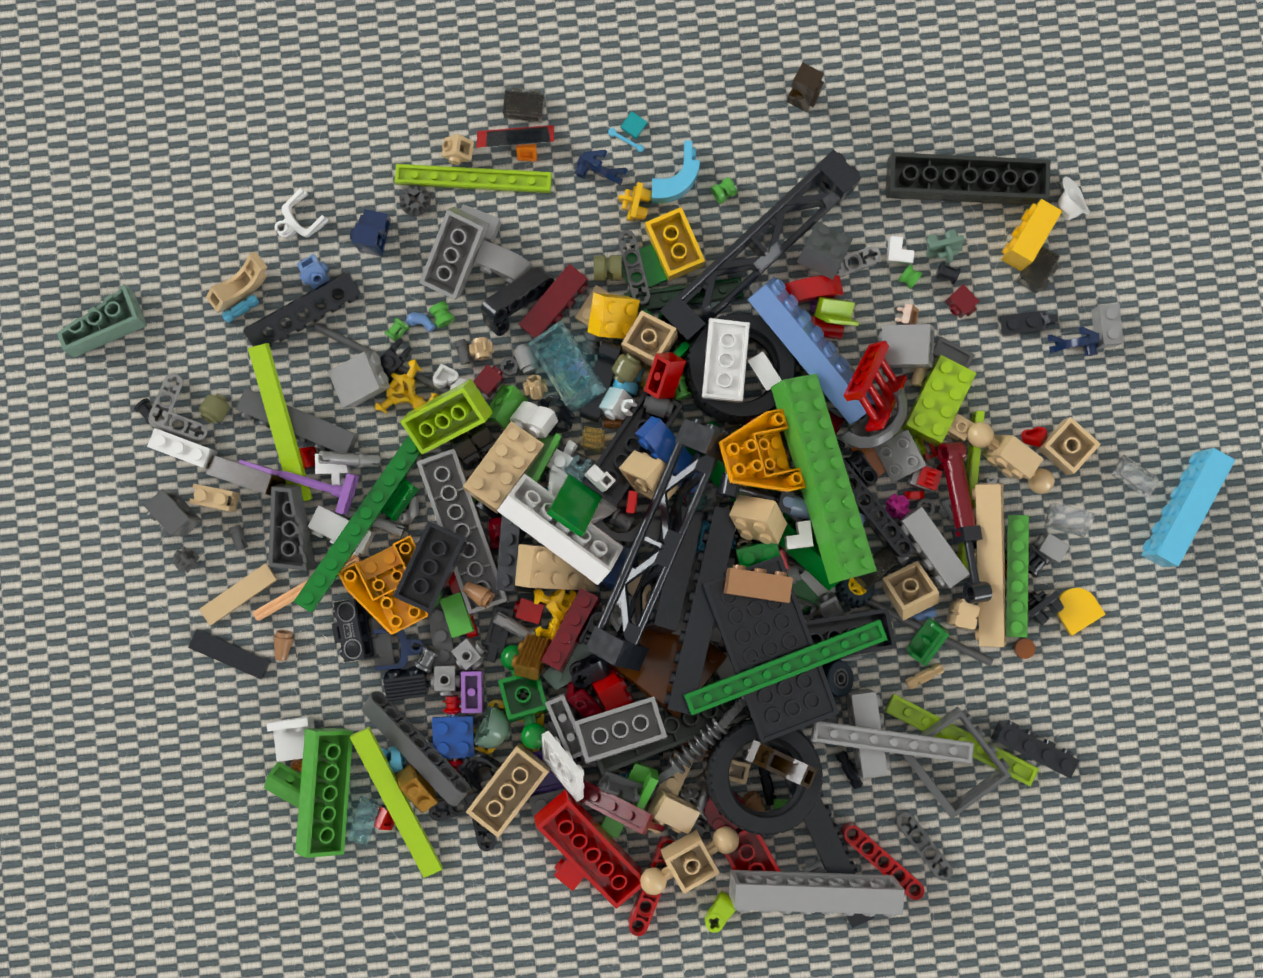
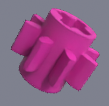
(897, 506)

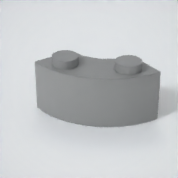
(501, 262)

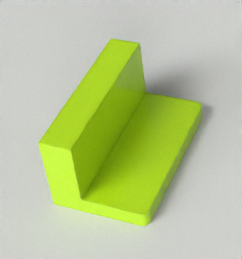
(836, 311)

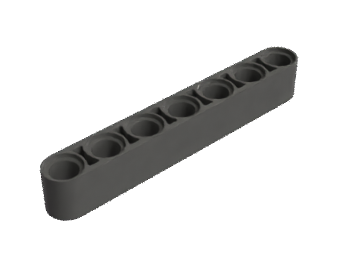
(416, 748)

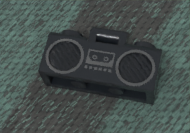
(352, 630)

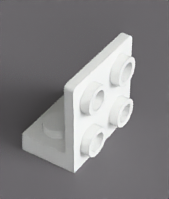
(290, 736)

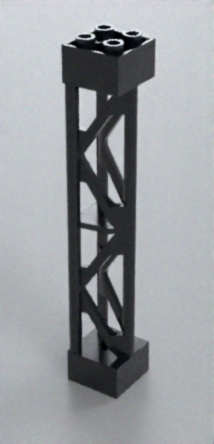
(837, 182)
(623, 647)

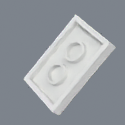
(563, 765)

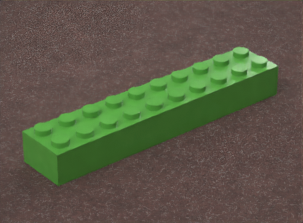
(827, 484)

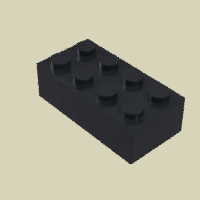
(430, 567)

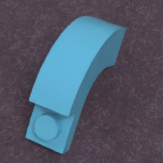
(677, 186)

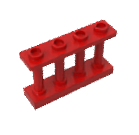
(862, 382)

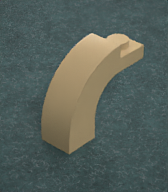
(240, 286)

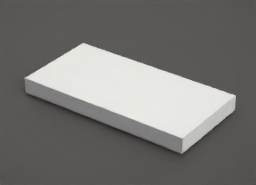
(725, 360)

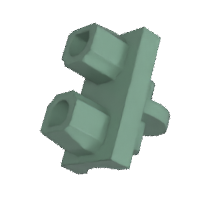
(944, 248)

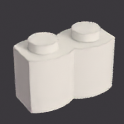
(534, 419)

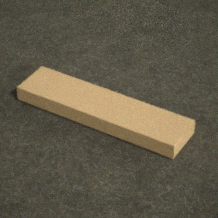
(238, 594)

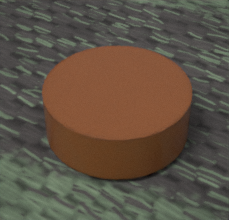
(1024, 648)

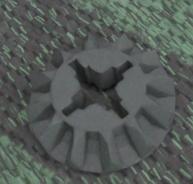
(415, 209)

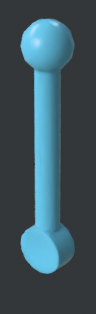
(612, 132)

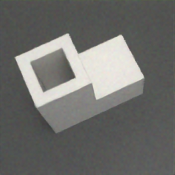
(896, 254)
(599, 478)
(802, 539)

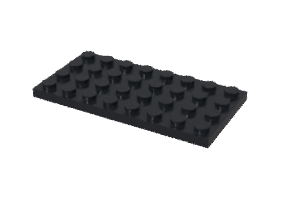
(763, 631)

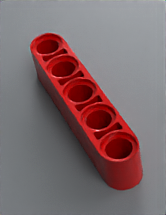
(875, 853)
(639, 913)

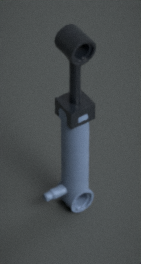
(786, 501)

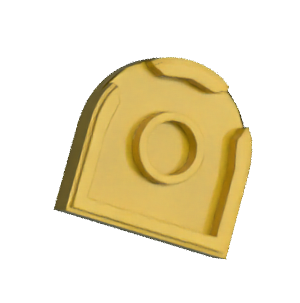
(1079, 609)

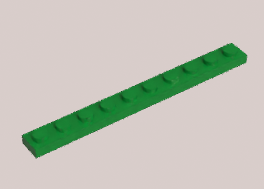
(358, 526)
(785, 667)

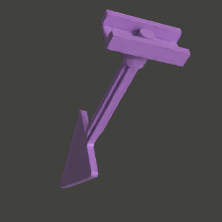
(344, 493)

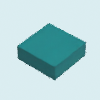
(634, 125)

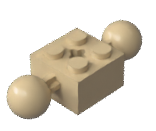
(1011, 457)
(689, 861)

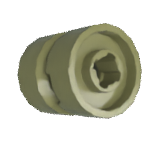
(607, 268)

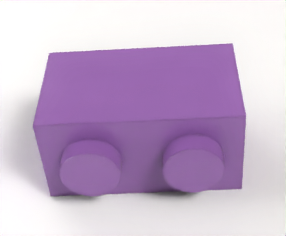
(472, 691)

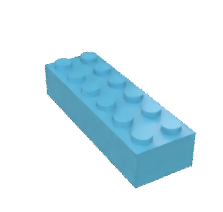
(1187, 507)

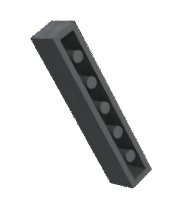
(304, 425)

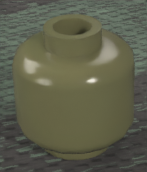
(626, 368)
(214, 408)

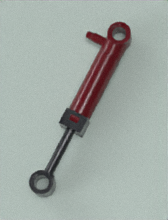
(965, 531)

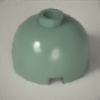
(493, 729)

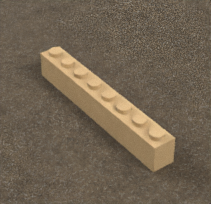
(991, 563)

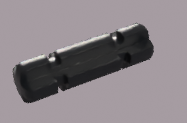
(849, 769)
(767, 786)

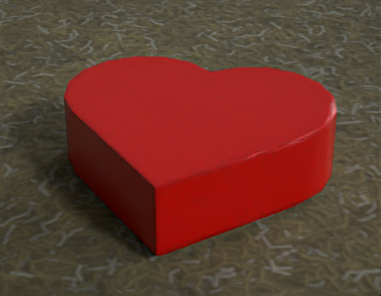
(1034, 436)

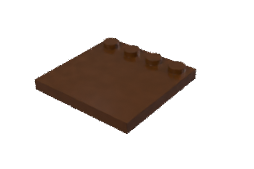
(659, 662)

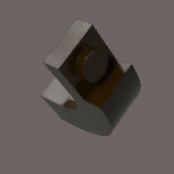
(781, 764)

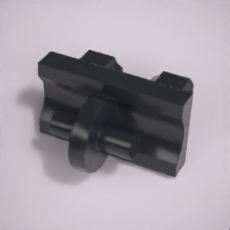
(1037, 614)

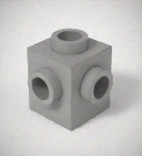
(469, 654)
(442, 673)

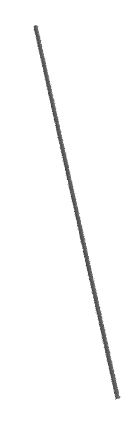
(872, 603)

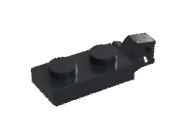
(1026, 322)
(496, 635)

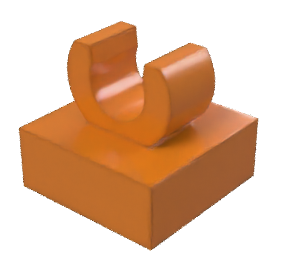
(527, 152)

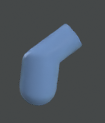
(420, 318)
(930, 612)

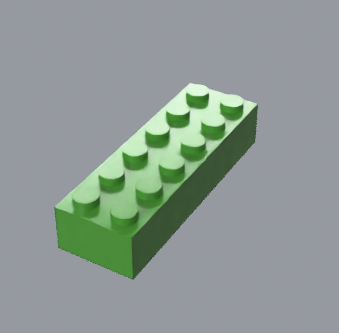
(324, 792)

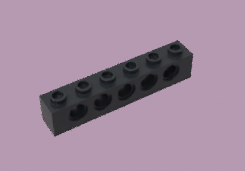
(344, 281)

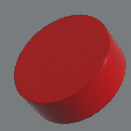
(914, 494)

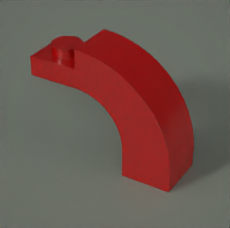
(815, 287)

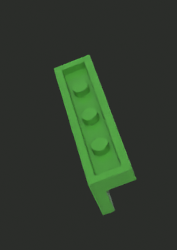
(539, 468)

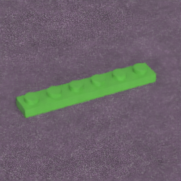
(1017, 576)

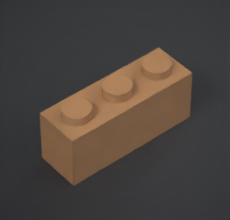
(758, 584)

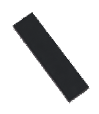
(229, 654)

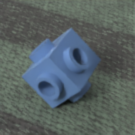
(313, 271)

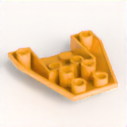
(757, 455)
(374, 584)

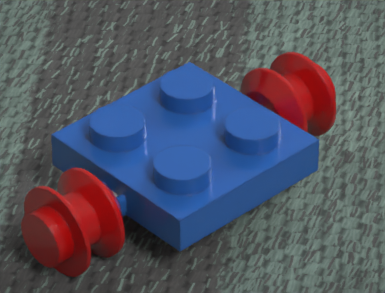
(453, 734)

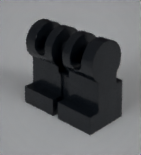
(466, 444)

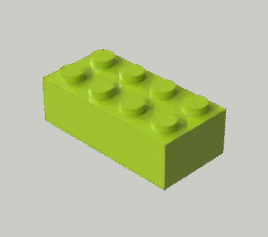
(938, 400)
(446, 416)

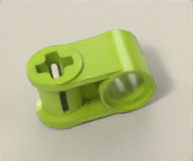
(722, 909)

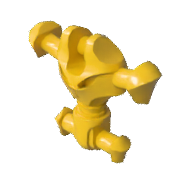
(403, 390)
(558, 605)

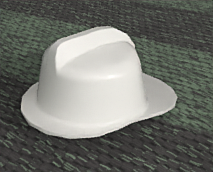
(1072, 200)

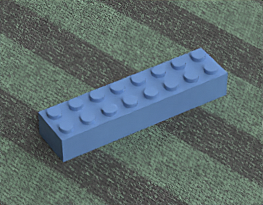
(807, 345)

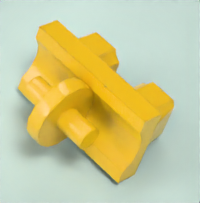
(638, 194)

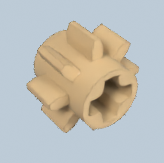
(481, 348)
(535, 387)

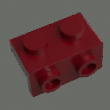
(582, 701)

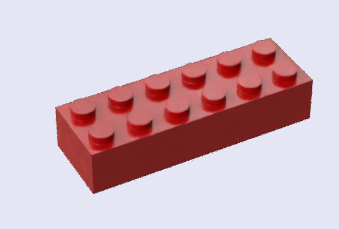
(589, 848)

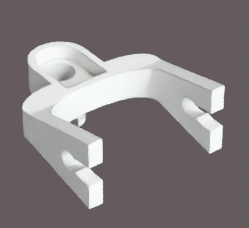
(290, 223)

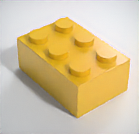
(1030, 234)
(674, 244)

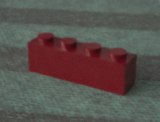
(554, 302)
(570, 630)

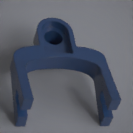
(588, 162)
(1088, 342)
(406, 649)

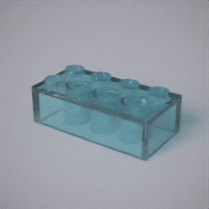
(567, 366)

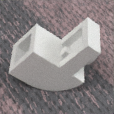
(336, 471)

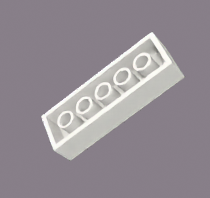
(590, 554)

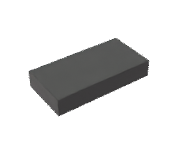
(952, 352)

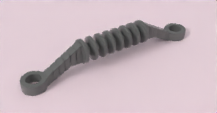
(720, 725)

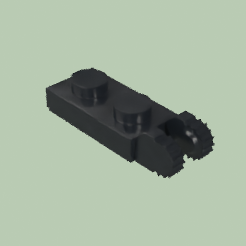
(391, 360)

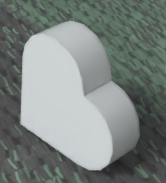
(444, 376)

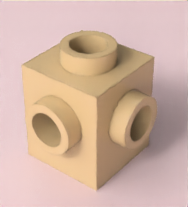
(457, 149)

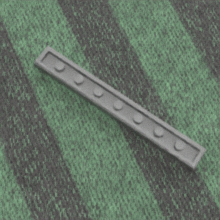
(892, 742)

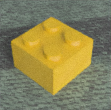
(612, 315)

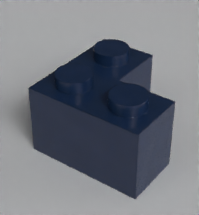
(371, 232)

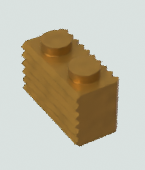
(531, 651)
(416, 788)

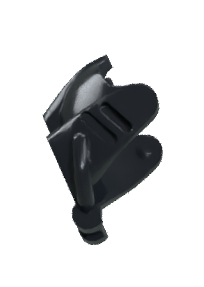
(565, 416)
(479, 770)

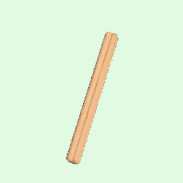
(289, 596)

